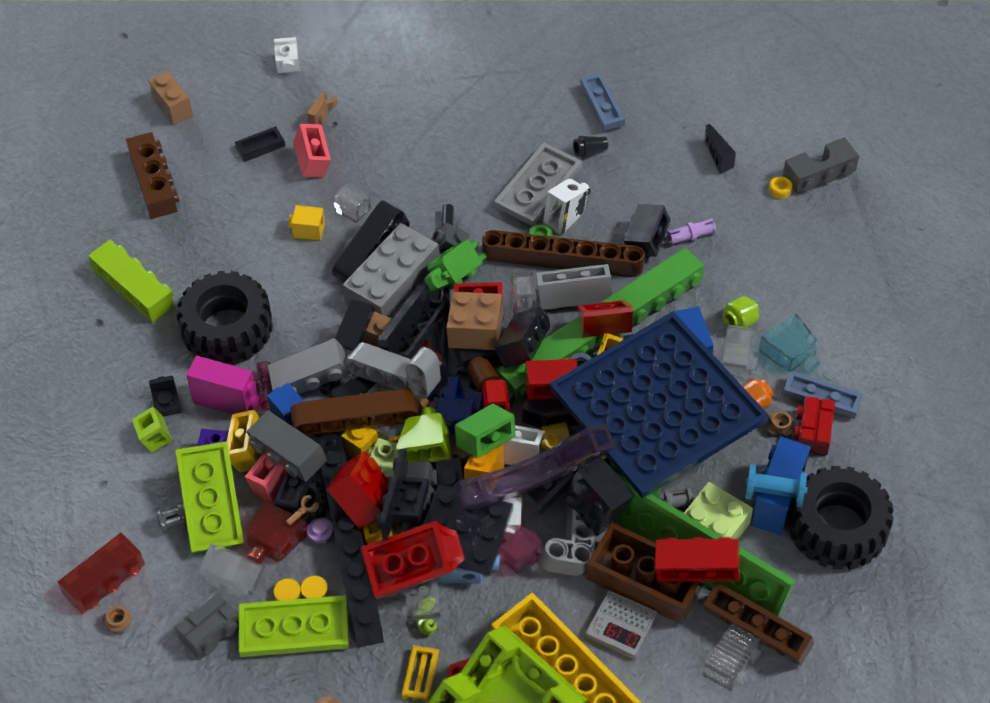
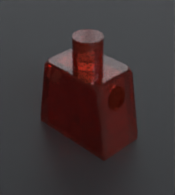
(271, 535)

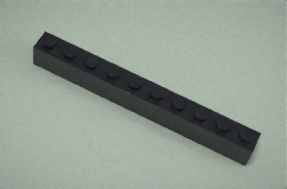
(349, 542)

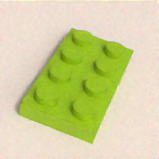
(209, 496)
(293, 626)

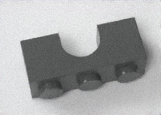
(838, 160)

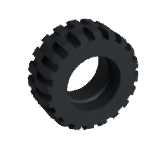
(221, 293)
(838, 546)

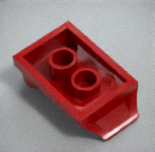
(411, 558)

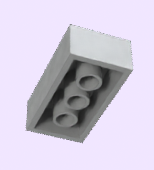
(392, 270)

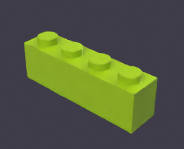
(131, 280)

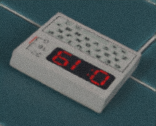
(621, 624)

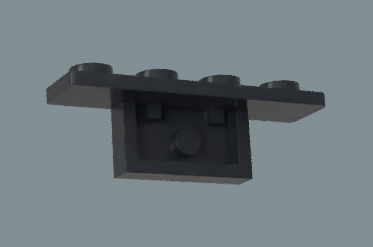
(404, 497)

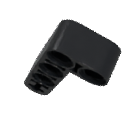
(371, 234)

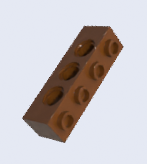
(152, 176)
(759, 622)

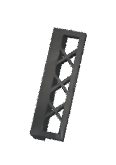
(406, 323)

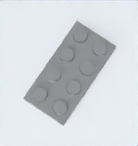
(527, 192)

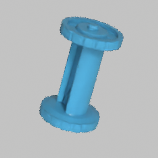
(776, 485)

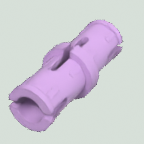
(691, 231)

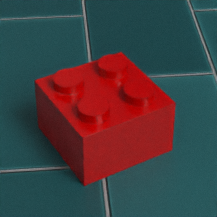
(360, 489)

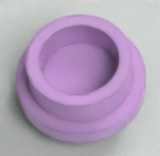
(320, 530)

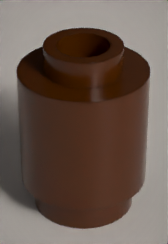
(480, 371)

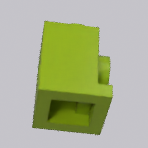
(152, 429)

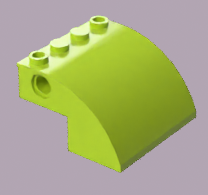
(506, 672)

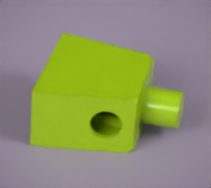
(425, 437)

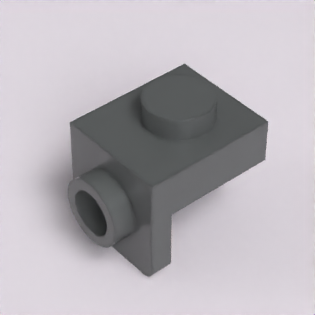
(449, 236)

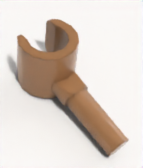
(302, 510)

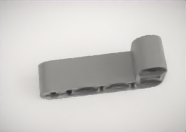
(395, 371)
(569, 548)

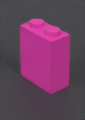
(222, 386)

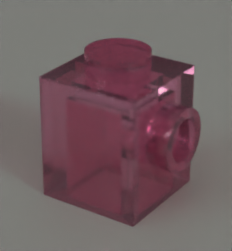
(521, 550)

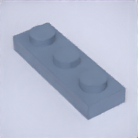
(602, 101)
(800, 386)

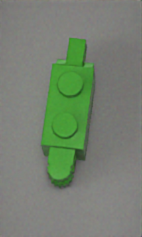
(454, 265)

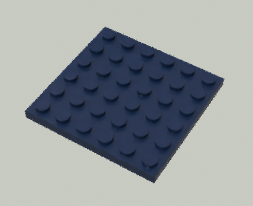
(661, 401)

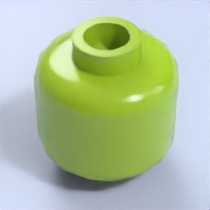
(741, 312)

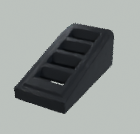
(720, 150)

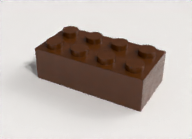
(627, 567)

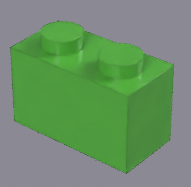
(485, 430)

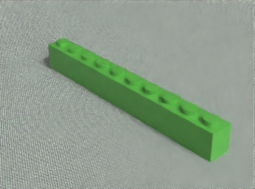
(645, 294)

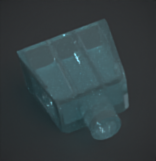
(791, 345)

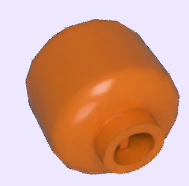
(759, 391)

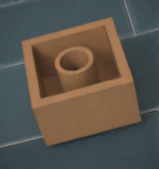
(475, 320)

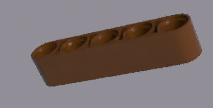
(353, 412)

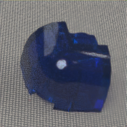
(457, 403)

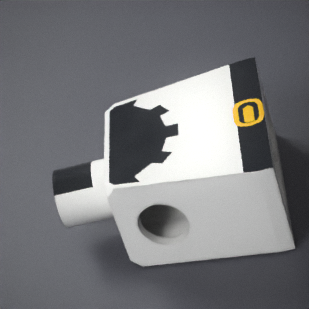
(565, 205)

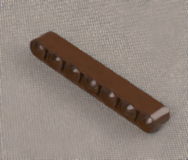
(561, 252)

